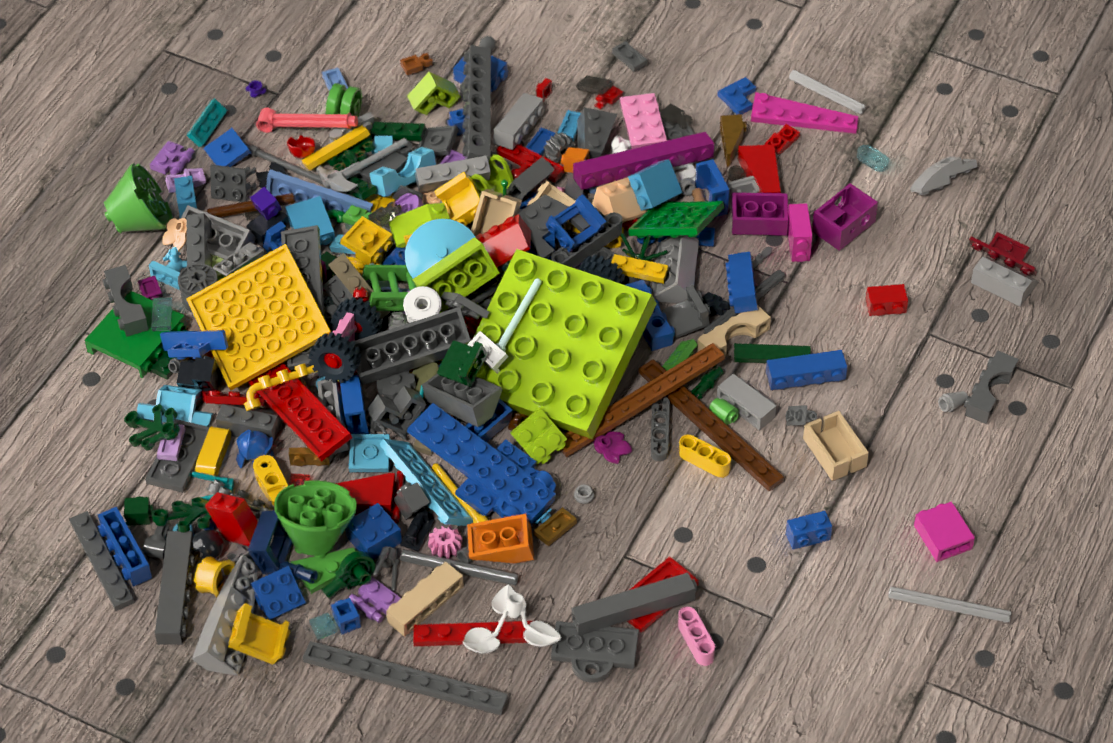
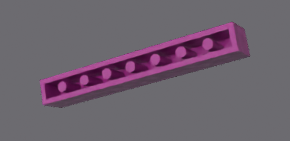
(625, 163)

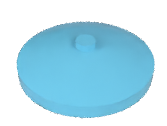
(433, 243)

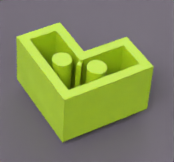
(433, 90)

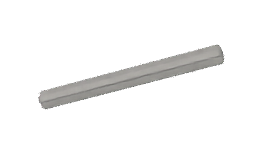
(949, 604)

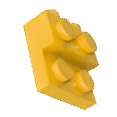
(367, 241)

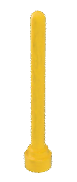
(452, 487)

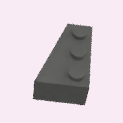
(594, 130)

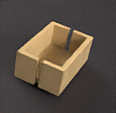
(493, 210)
(836, 446)

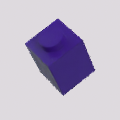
(265, 203)

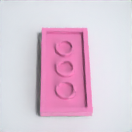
(642, 120)

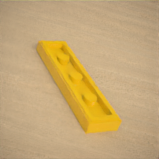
(335, 147)

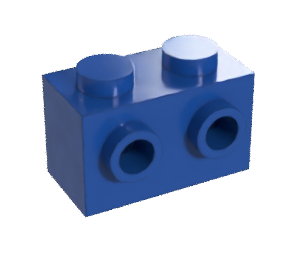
(808, 530)

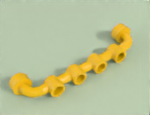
(282, 377)

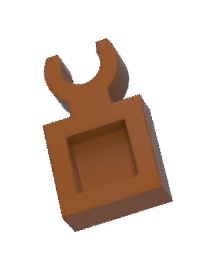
(415, 64)

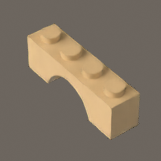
(746, 323)

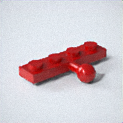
(526, 158)

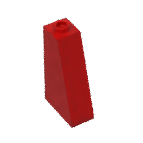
(762, 164)
(372, 490)

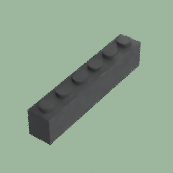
(175, 589)

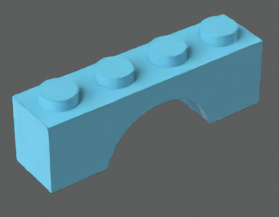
(388, 180)

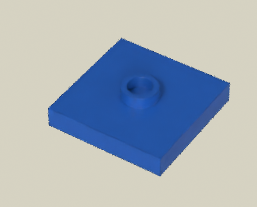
(227, 149)

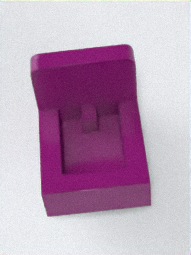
(150, 288)

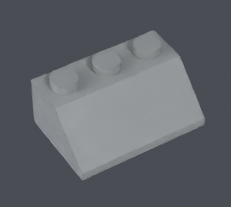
(1003, 280)

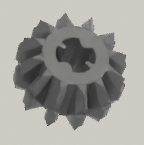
(557, 146)

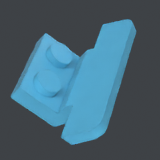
(180, 399)

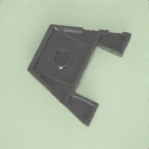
(536, 218)

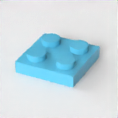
(367, 454)

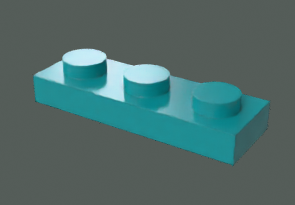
(206, 122)

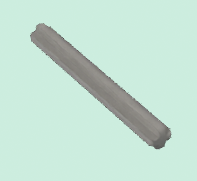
(827, 92)

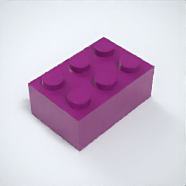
(759, 213)

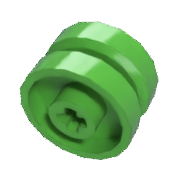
(344, 100)

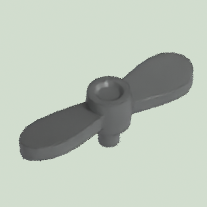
(761, 256)

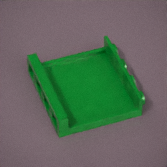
(136, 350)

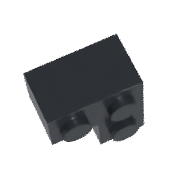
(199, 374)

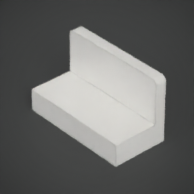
(495, 354)

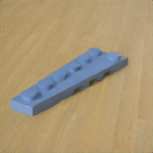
(283, 184)

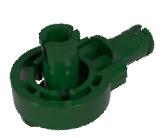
(351, 573)

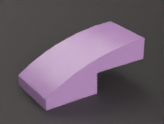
(197, 177)

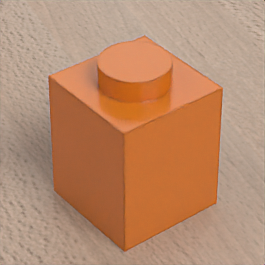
(572, 156)

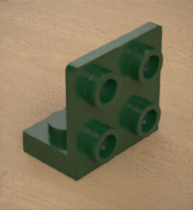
(462, 362)

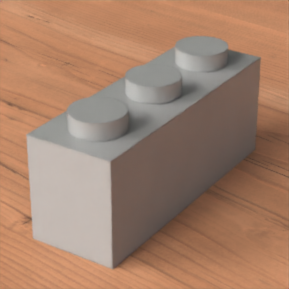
(748, 401)

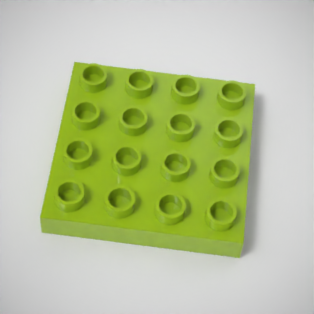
(568, 342)

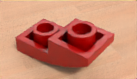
(783, 139)

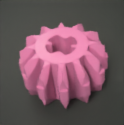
(445, 542)

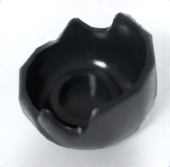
(208, 543)

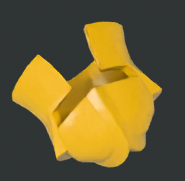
(209, 575)

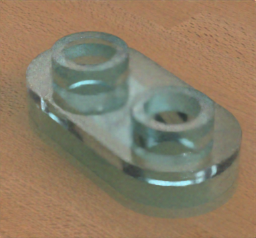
(873, 158)

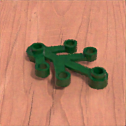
(366, 143)
(167, 431)
(182, 510)

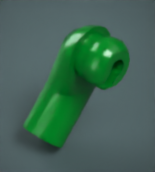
(336, 214)

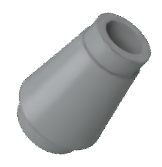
(950, 401)

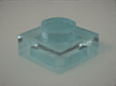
(322, 626)

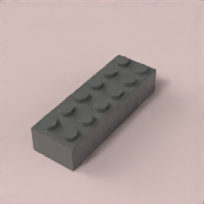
(410, 345)

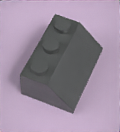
(239, 420)

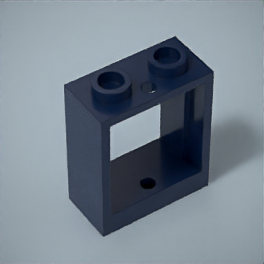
(265, 556)

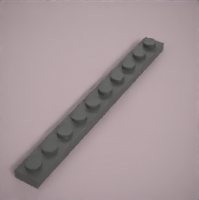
(405, 678)

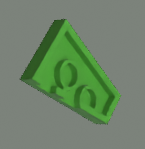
(324, 566)

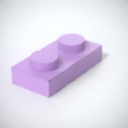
(170, 448)

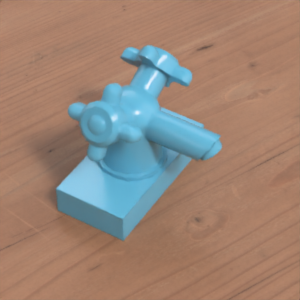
(169, 273)

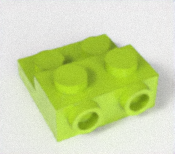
(539, 436)

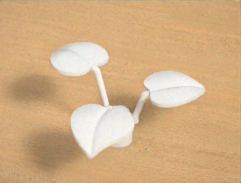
(511, 604)

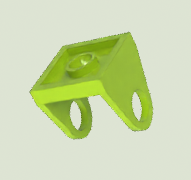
(496, 176)

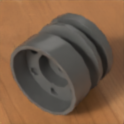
(194, 279)

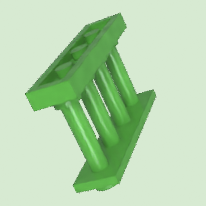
(387, 300)

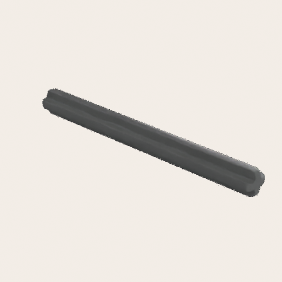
(761, 289)
(461, 567)

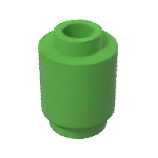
(724, 410)

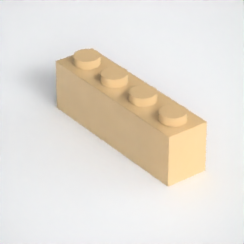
(424, 598)

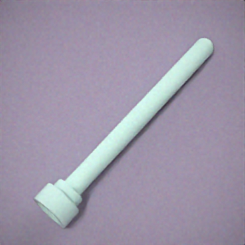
(518, 315)

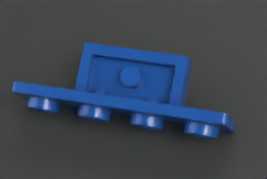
(193, 343)

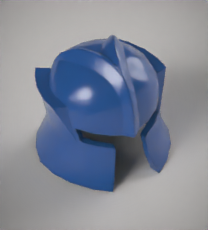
(252, 445)

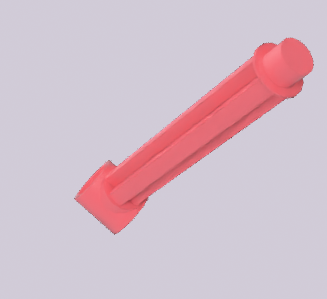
(270, 119)

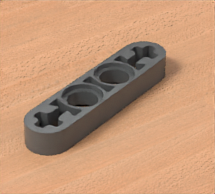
(660, 428)

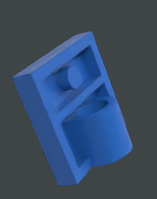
(277, 593)

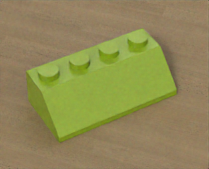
(459, 271)

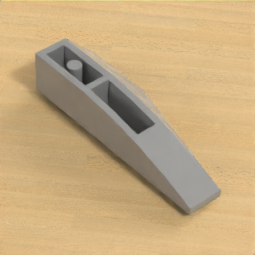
(212, 648)

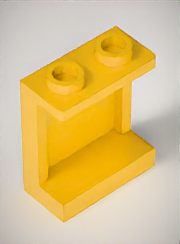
(460, 198)
(258, 636)

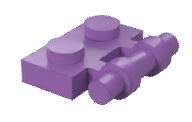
(168, 156)
(377, 595)

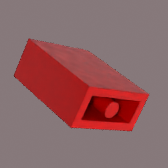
(232, 518)

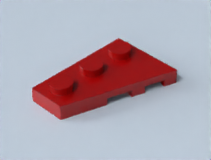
(232, 397)

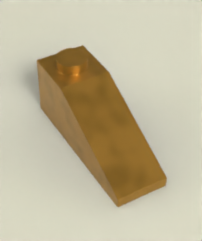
(732, 135)

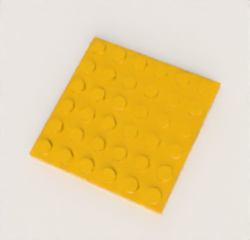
(263, 313)

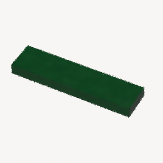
(762, 352)

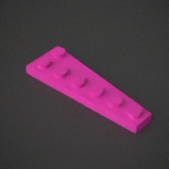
(782, 111)

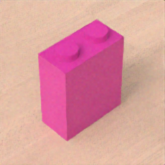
(799, 232)
(944, 531)

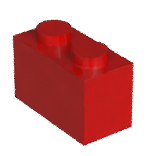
(886, 300)

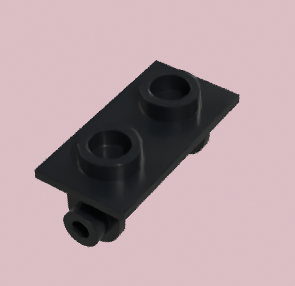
(417, 531)

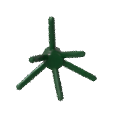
(630, 253)

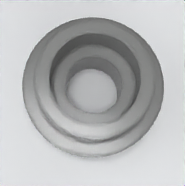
(687, 186)
(583, 490)

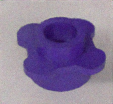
(255, 89)

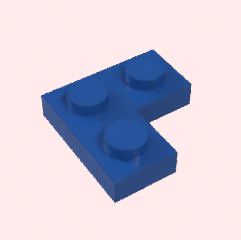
(735, 95)

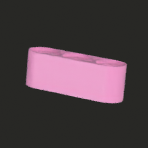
(696, 644)

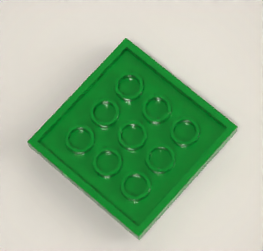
(676, 219)

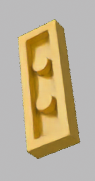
(641, 268)

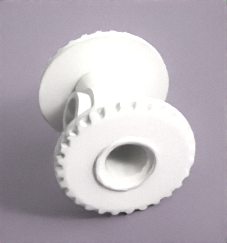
(421, 303)

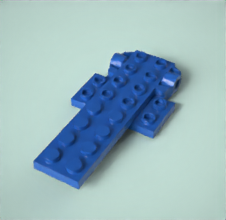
(497, 478)

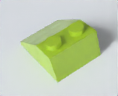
(410, 221)

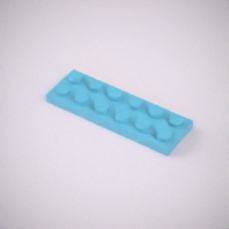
(417, 470)

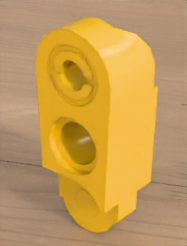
(269, 478)

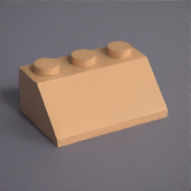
(618, 198)

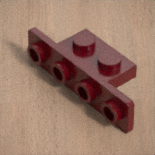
(1006, 249)

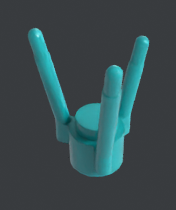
(229, 482)

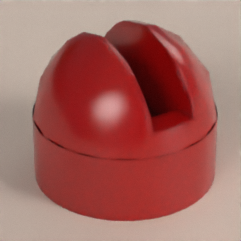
(363, 293)

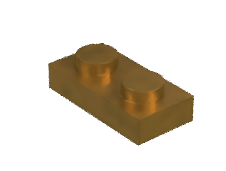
(304, 456)
(555, 526)

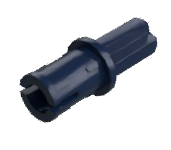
(300, 572)

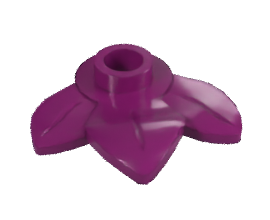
(612, 446)

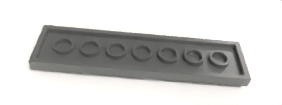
(306, 251)

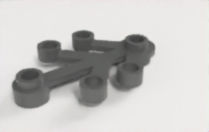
(257, 505)

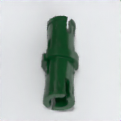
(707, 381)

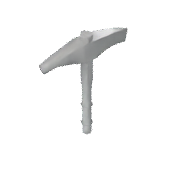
(337, 180)

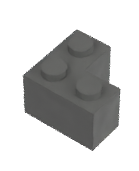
(397, 413)

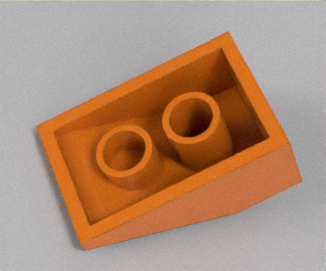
(501, 540)

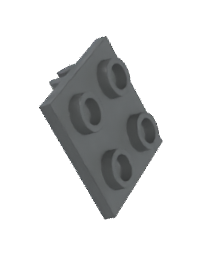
(230, 182)

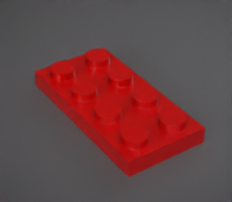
(667, 569)

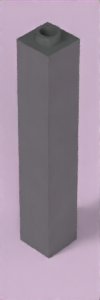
(633, 603)

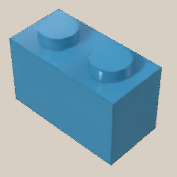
(185, 193)

